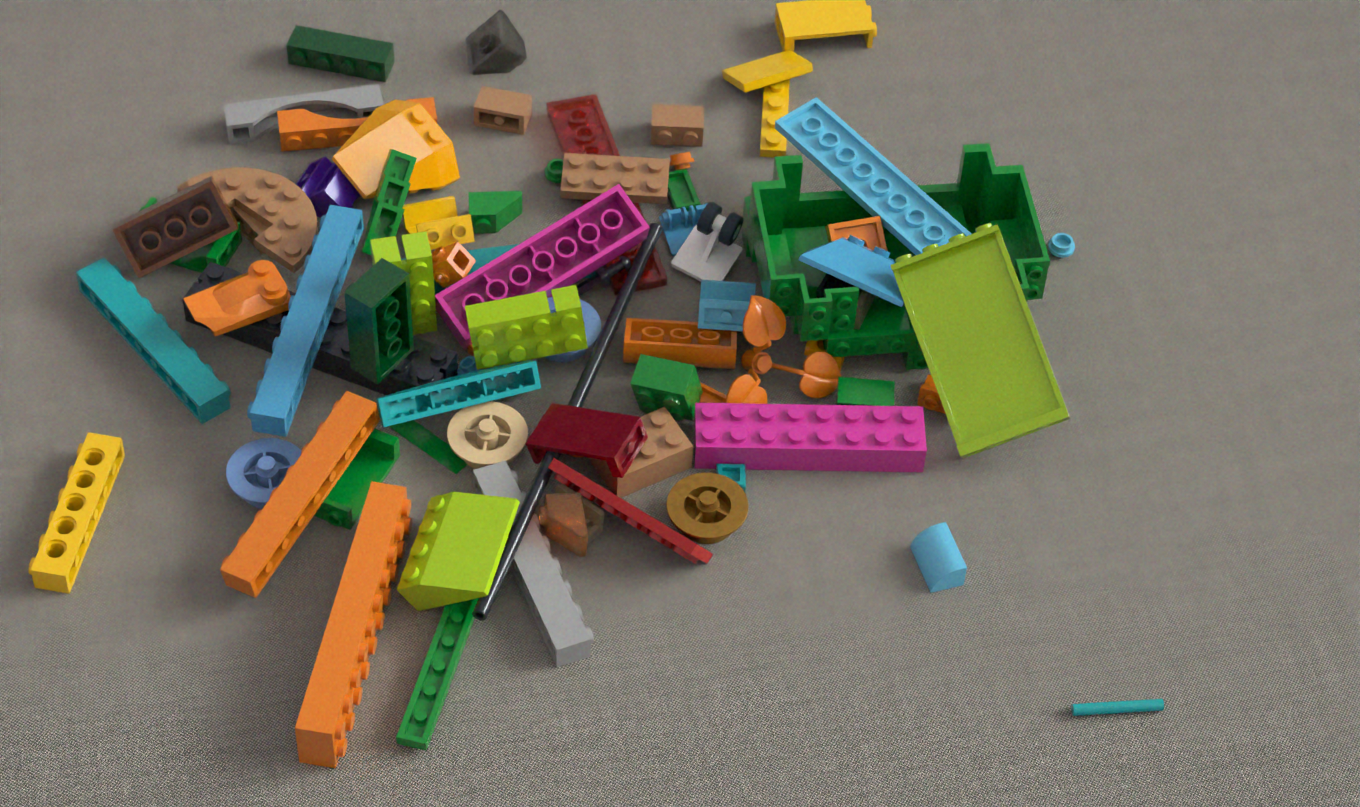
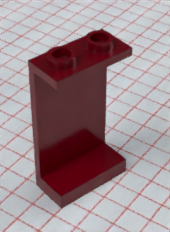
(590, 435)

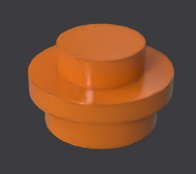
(681, 160)

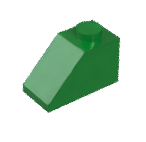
(493, 210)

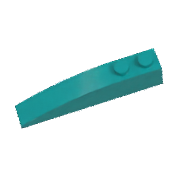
(458, 392)

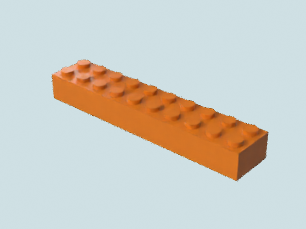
(353, 626)

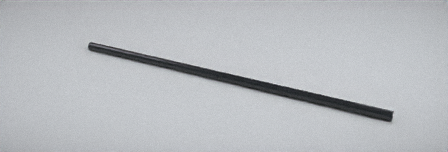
(577, 399)

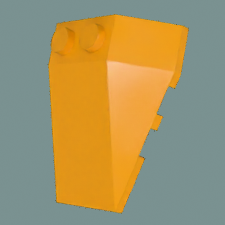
(404, 128)

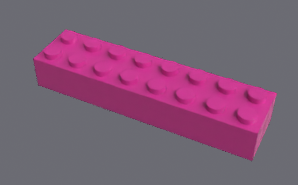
(549, 258)
(810, 437)

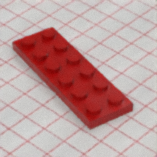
(629, 513)

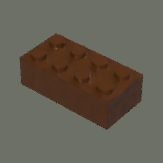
(175, 226)

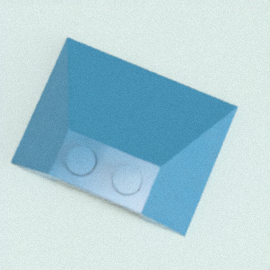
(857, 266)

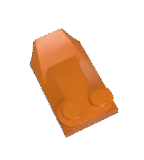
(241, 299)

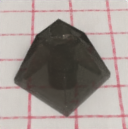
(495, 46)

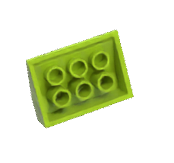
(457, 549)

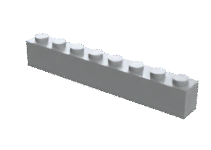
(540, 576)

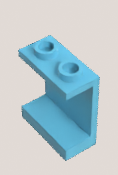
(724, 304)

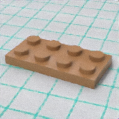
(592, 175)

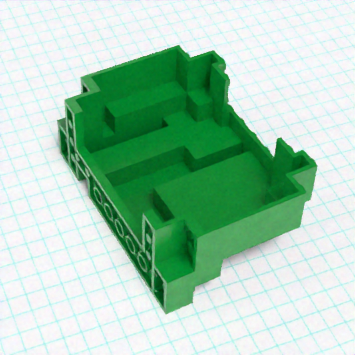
(787, 223)

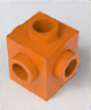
(451, 264)

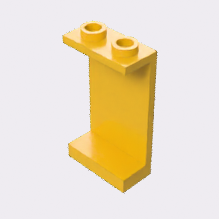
(823, 19)
(439, 220)

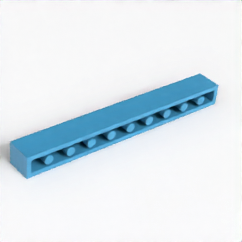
(306, 322)

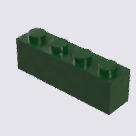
(340, 53)

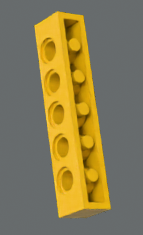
(77, 513)

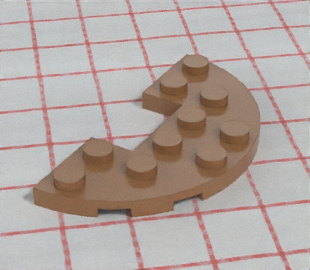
(275, 204)

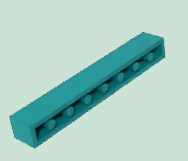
(154, 340)

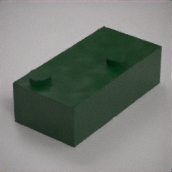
(379, 320)

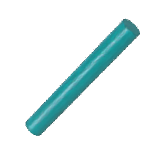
(1117, 707)

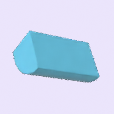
(939, 558)

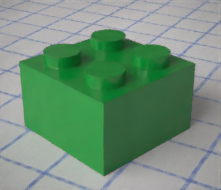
(668, 385)

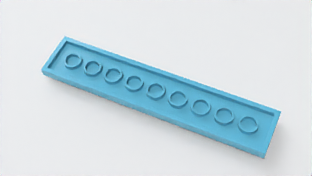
(868, 177)

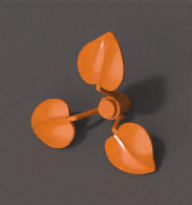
(764, 323)

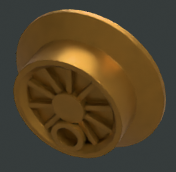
(707, 507)

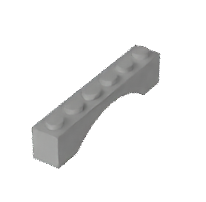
(254, 118)

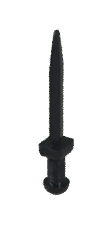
(603, 275)

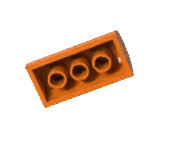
(679, 342)

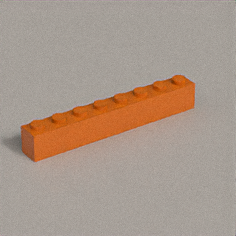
(299, 494)

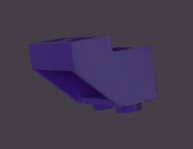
(327, 186)

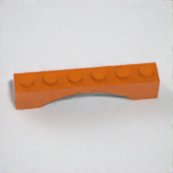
(306, 130)

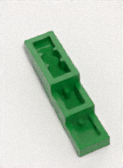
(389, 198)

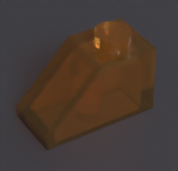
(565, 521)

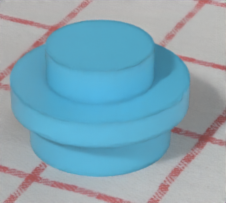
(1061, 245)

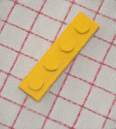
(774, 107)

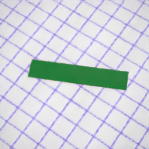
(430, 444)

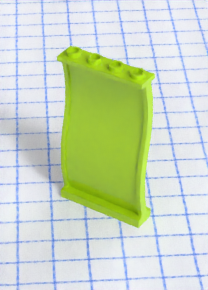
(979, 340)

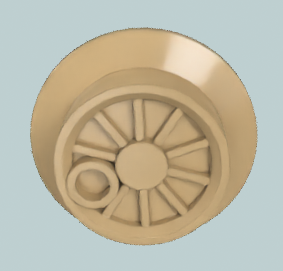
(487, 434)

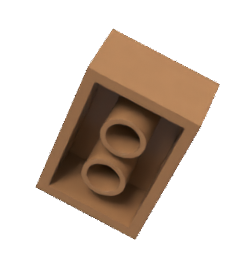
(661, 456)

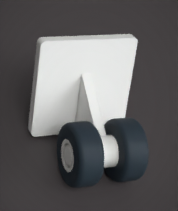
(709, 253)

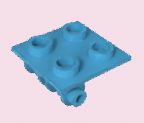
(678, 225)

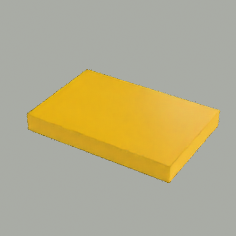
(767, 70)

